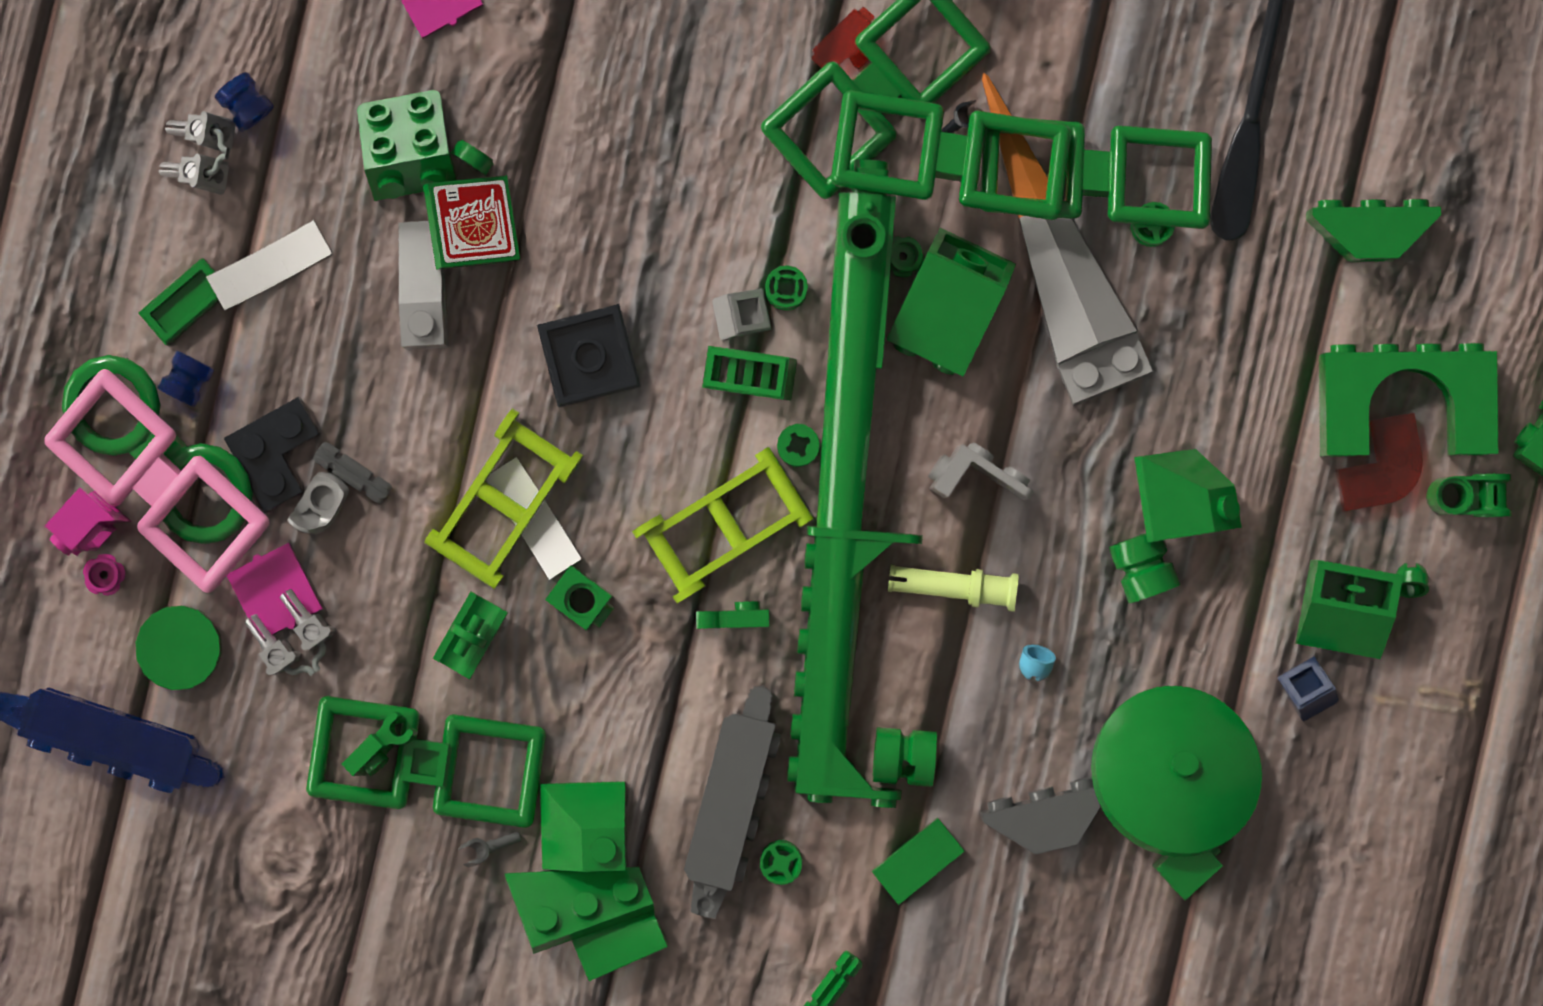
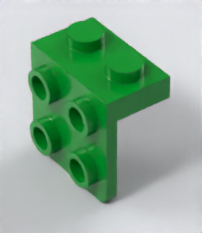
(404, 144)

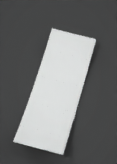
(269, 266)
(543, 532)

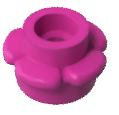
(92, 573)

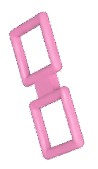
(156, 481)

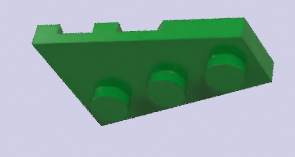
(574, 903)

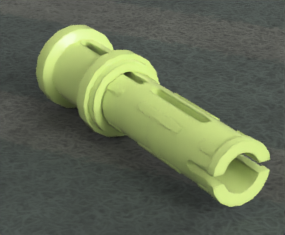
(976, 588)

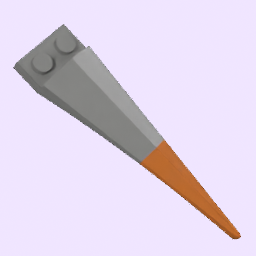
(1084, 319)

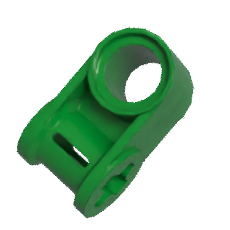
(1477, 495)

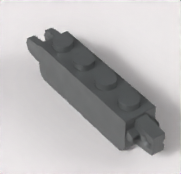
(728, 802)

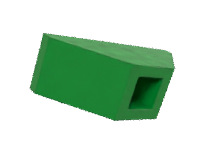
(1372, 229)

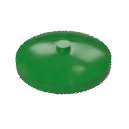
(1176, 771)

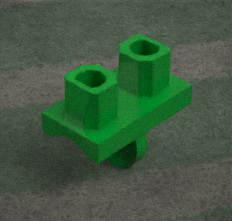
(470, 635)

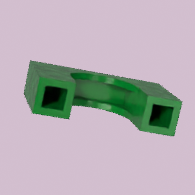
(1463, 377)

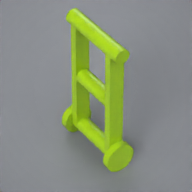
(506, 432)
(655, 527)

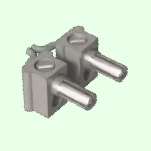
(201, 170)
(279, 654)

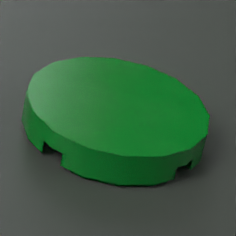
(178, 647)

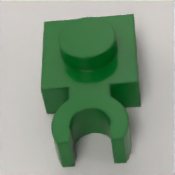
(745, 615)

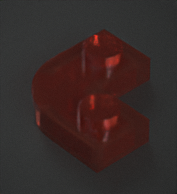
(1396, 468)

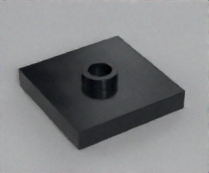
(588, 355)

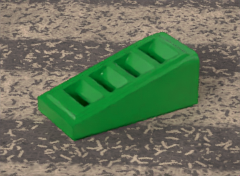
(785, 379)

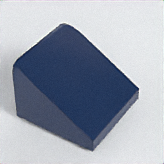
(1309, 689)

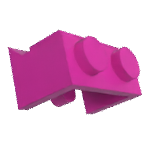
(83, 523)

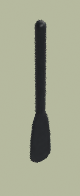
(1239, 175)

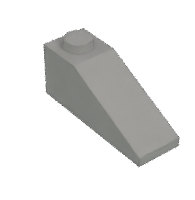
(420, 290)

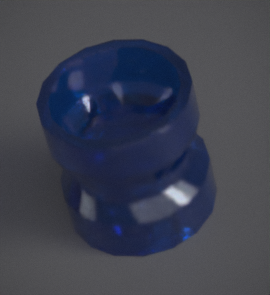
(244, 101)
(185, 378)

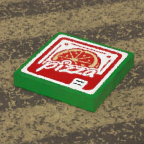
(471, 222)

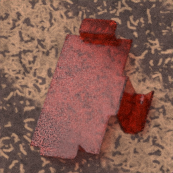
(841, 41)

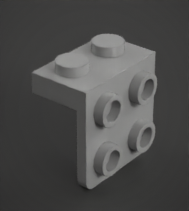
(950, 469)

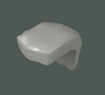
(319, 504)

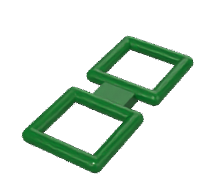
(878, 77)
(951, 155)
(1104, 174)
(426, 762)

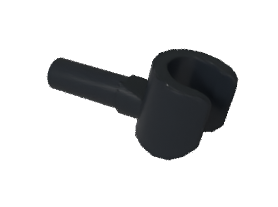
(960, 117)

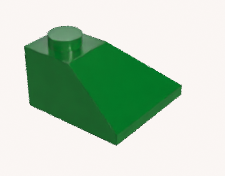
(1185, 496)
(584, 826)

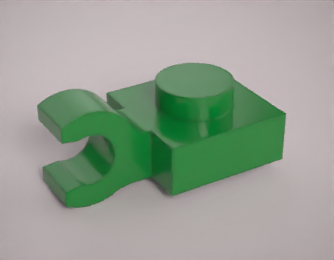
(371, 753)

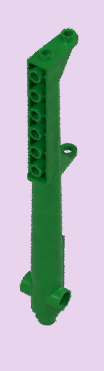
(839, 544)

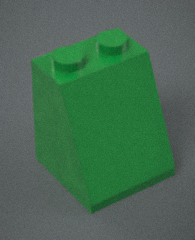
(951, 303)

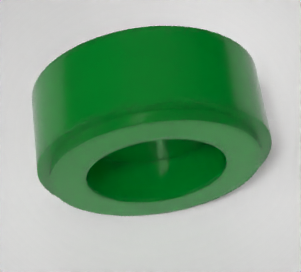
(472, 157)

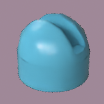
(1036, 662)

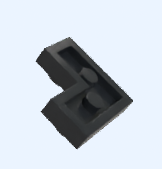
(262, 451)

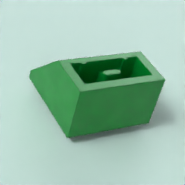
(1348, 608)

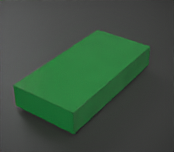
(181, 303)
(917, 861)

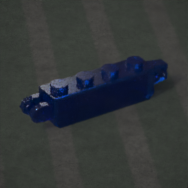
(109, 737)

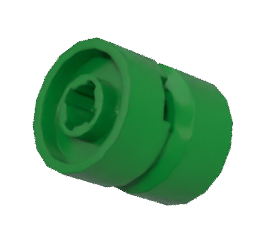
(1144, 567)
(904, 756)

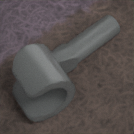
(484, 848)

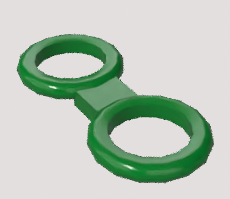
(140, 437)

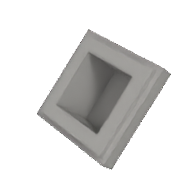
(741, 314)

